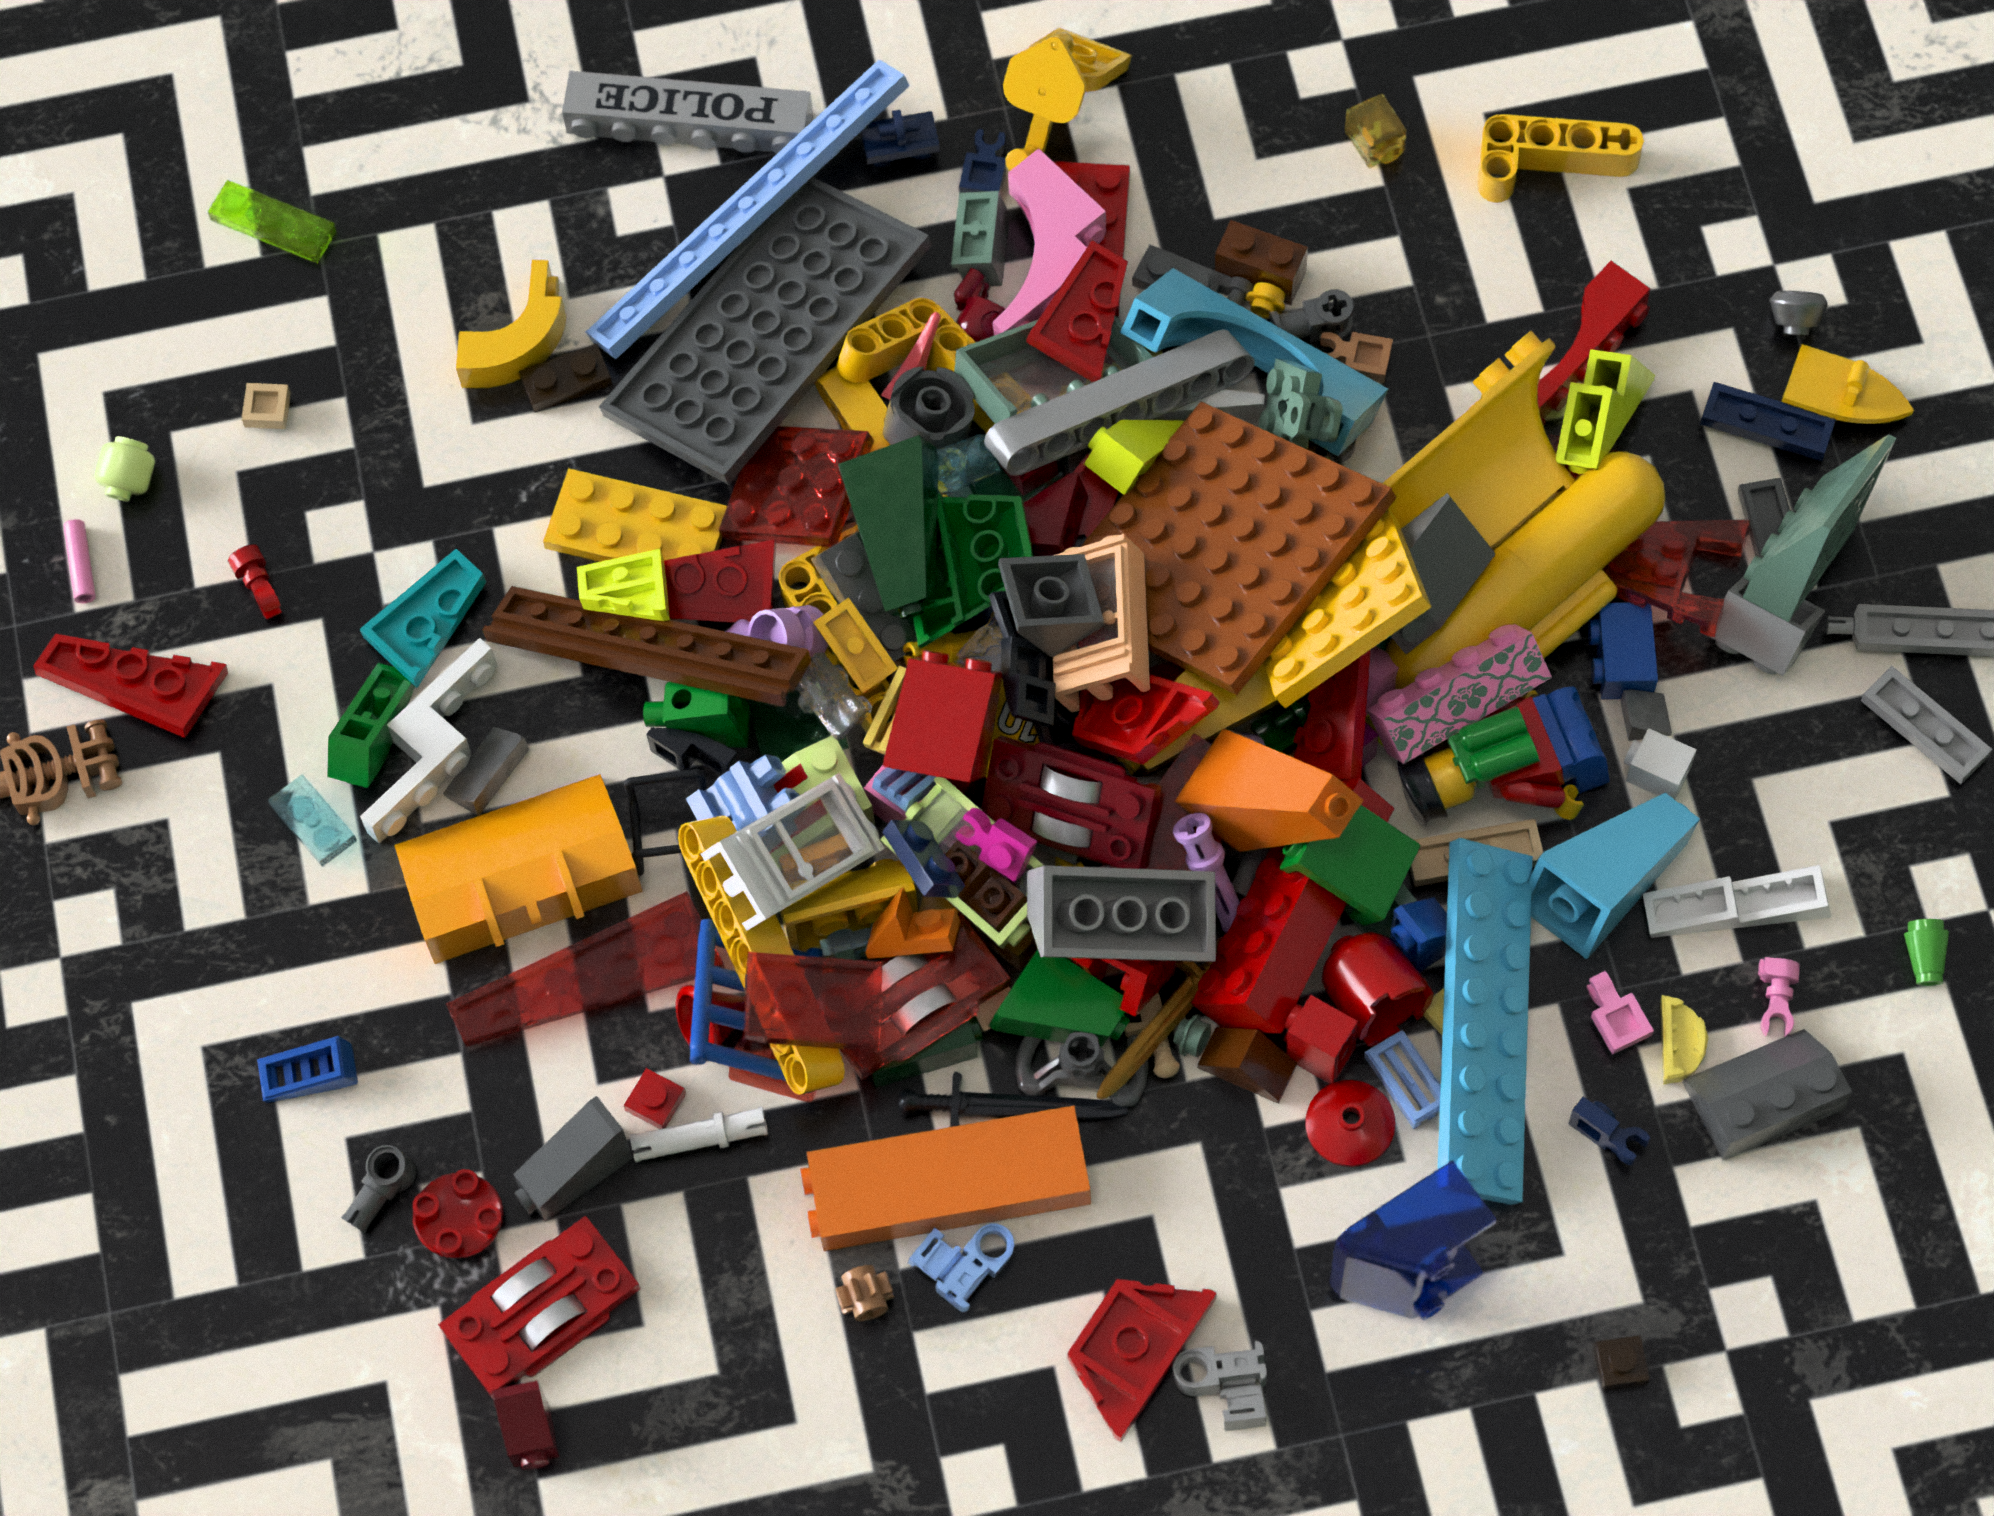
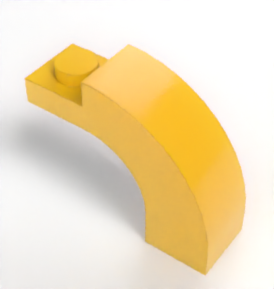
(499, 355)

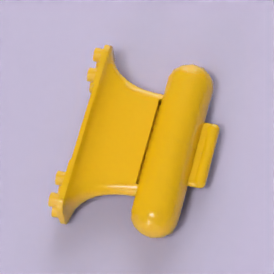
(1543, 540)

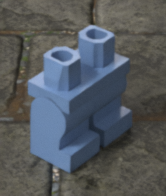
(743, 792)

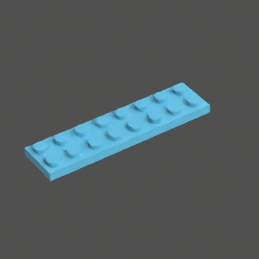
(1486, 1018)

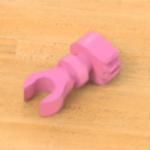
(1780, 974)

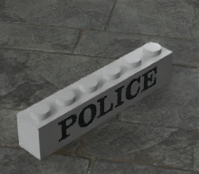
(684, 112)

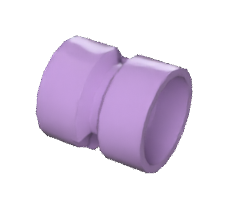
(789, 627)

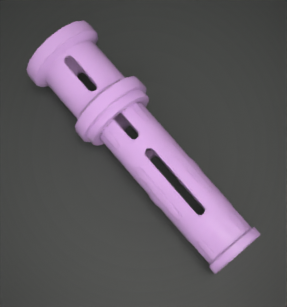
(1208, 855)

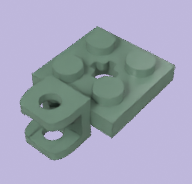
(1296, 409)

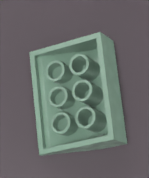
(1814, 533)

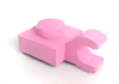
(1617, 1019)

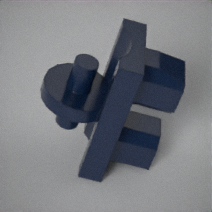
(900, 138)

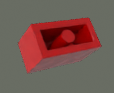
(1320, 1038)

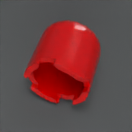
(1374, 985)

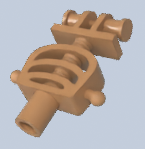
(88, 759)

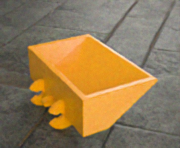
(518, 869)

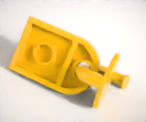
(1053, 81)

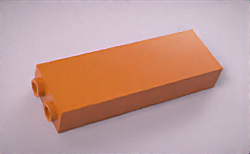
(946, 1178)

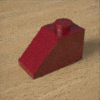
(1056, 515)
(526, 1425)

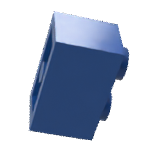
(1624, 649)

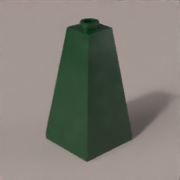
(896, 516)

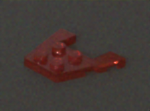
(1659, 562)

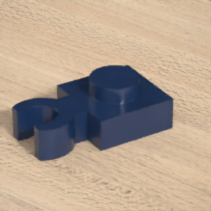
(985, 169)

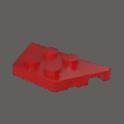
(1137, 722)
(1134, 1345)

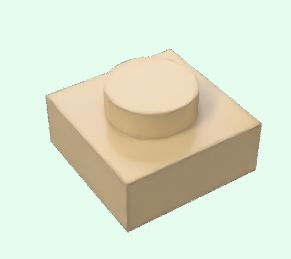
(266, 406)

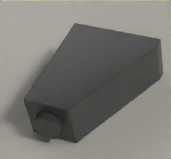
(572, 1161)

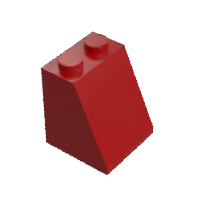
(944, 718)

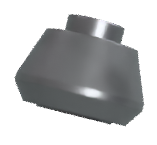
(1798, 310)

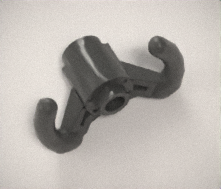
(1080, 1065)

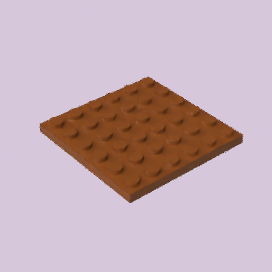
(1238, 540)

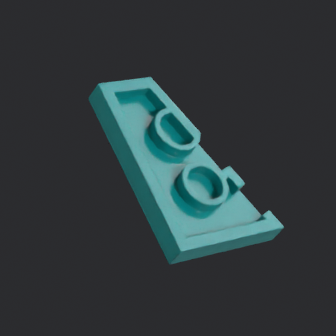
(425, 616)

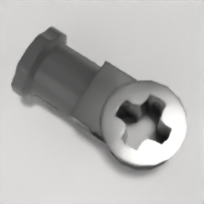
(1318, 317)

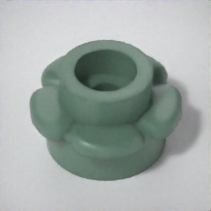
(1192, 1036)

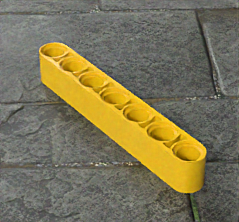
(802, 1066)

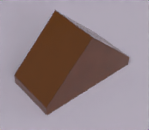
(1248, 1061)

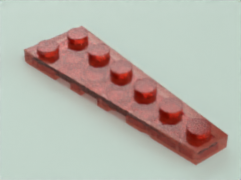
(603, 969)

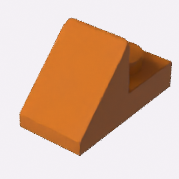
(906, 932)

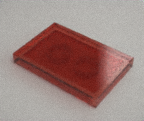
(812, 1001)

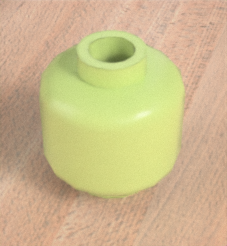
(124, 468)

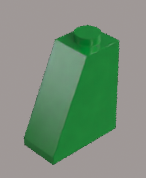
(1059, 999)

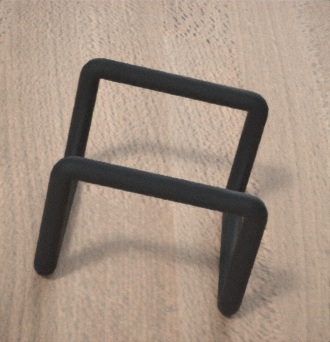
(629, 784)

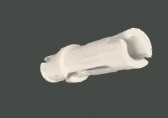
(699, 1134)

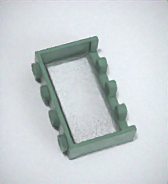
(1015, 376)

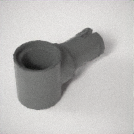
(376, 1188)

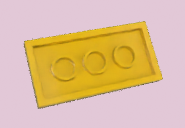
(617, 519)

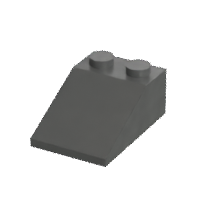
(1448, 560)

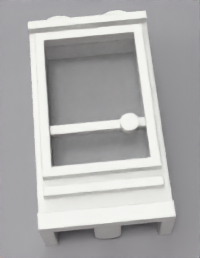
(797, 848)

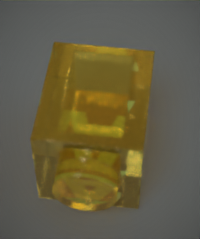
(1375, 131)

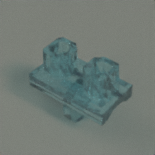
(965, 464)

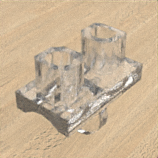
(827, 693)

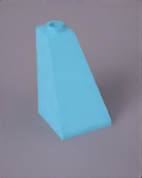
(1602, 873)

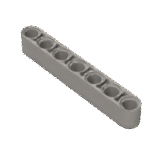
(1131, 394)

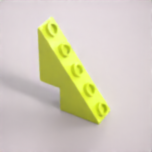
(1600, 408)

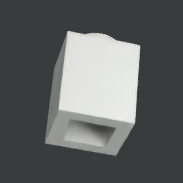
(1659, 763)

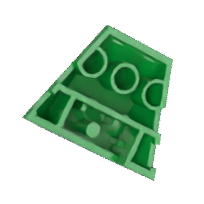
(968, 548)

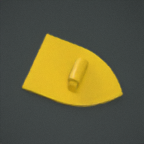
(1843, 389)

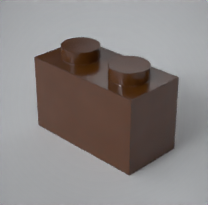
(1262, 258)

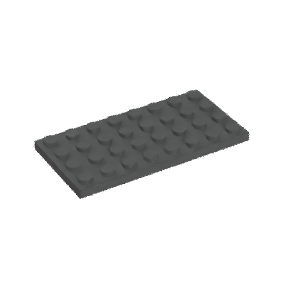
(765, 328)

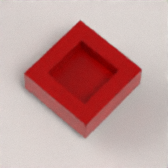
(654, 1099)

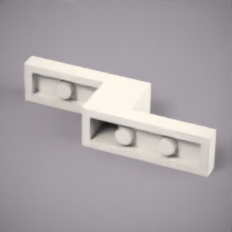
(430, 741)

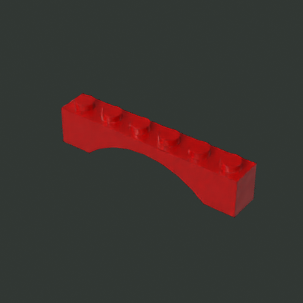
(1608, 309)

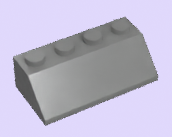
(1122, 913)

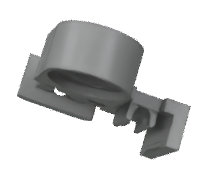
(1237, 1379)

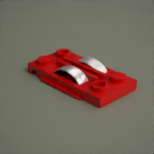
(540, 1307)

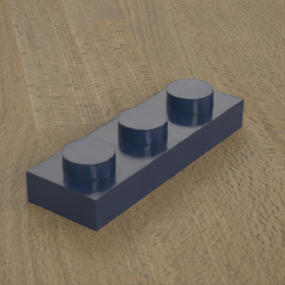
(1767, 421)

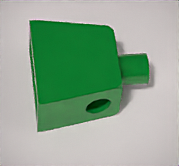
(701, 712)

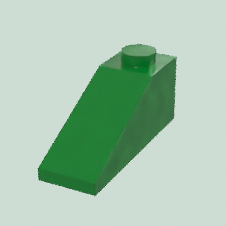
(361, 736)

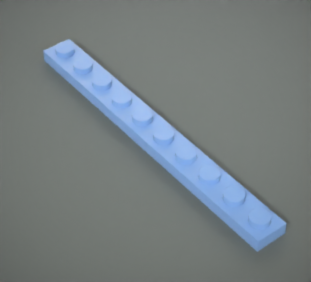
(747, 209)

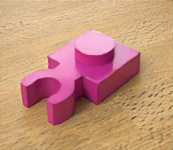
(1002, 844)

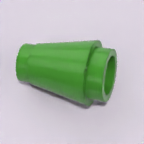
(1927, 950)

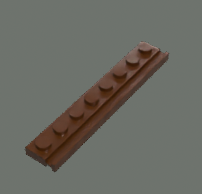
(649, 647)

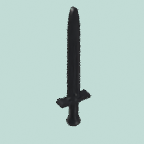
(1002, 1105)

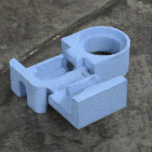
(960, 1273)

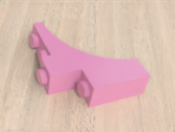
(1062, 227)

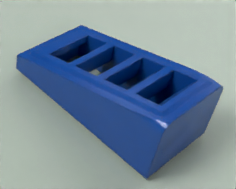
(328, 1080)

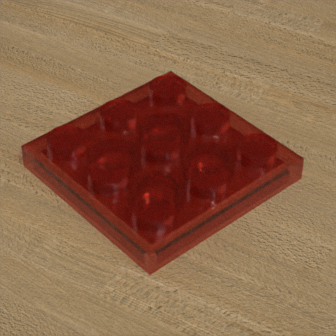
(794, 488)

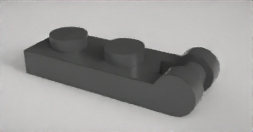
(1158, 262)

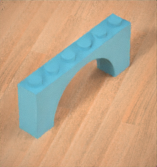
(1183, 310)

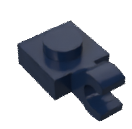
(1600, 1126)

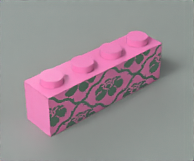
(1458, 692)

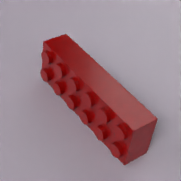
(1274, 941)

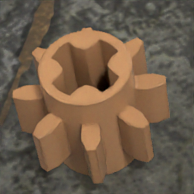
(864, 1292)

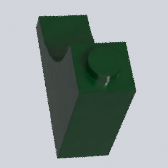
(948, 1050)

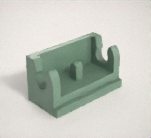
(981, 235)

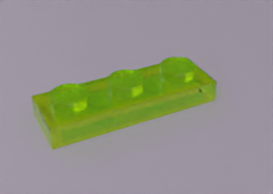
(272, 221)

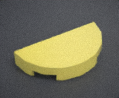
(1682, 1039)

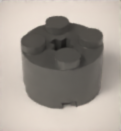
(929, 405)

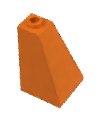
(1265, 796)

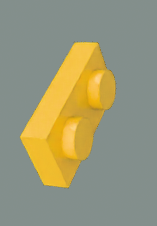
(855, 645)

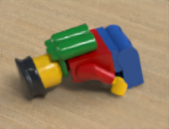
(1521, 753)

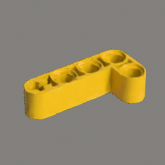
(1618, 158)

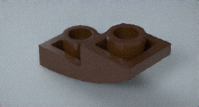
(985, 888)

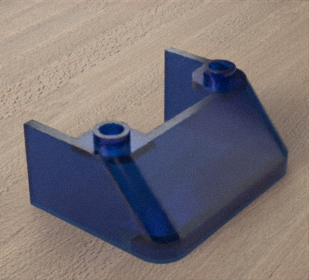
(1412, 1247)

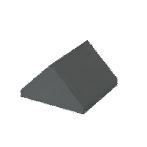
(1051, 599)

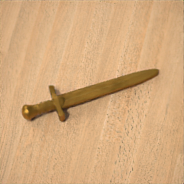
(1156, 1030)

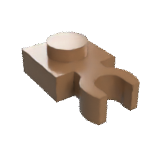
(1363, 353)

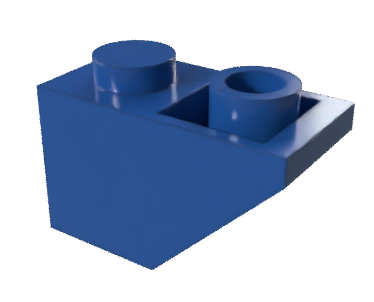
(1420, 932)

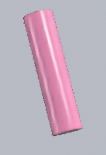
(79, 561)

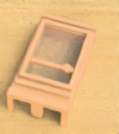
(1122, 642)

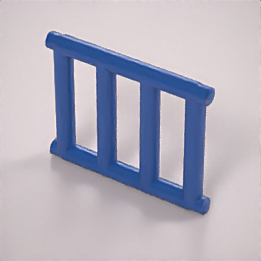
(705, 1012)

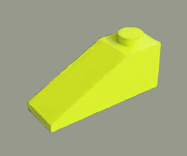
(1128, 450)

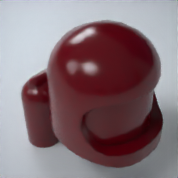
(975, 308)

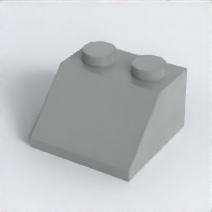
(1762, 635)

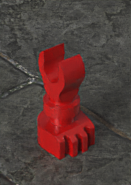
(250, 565)

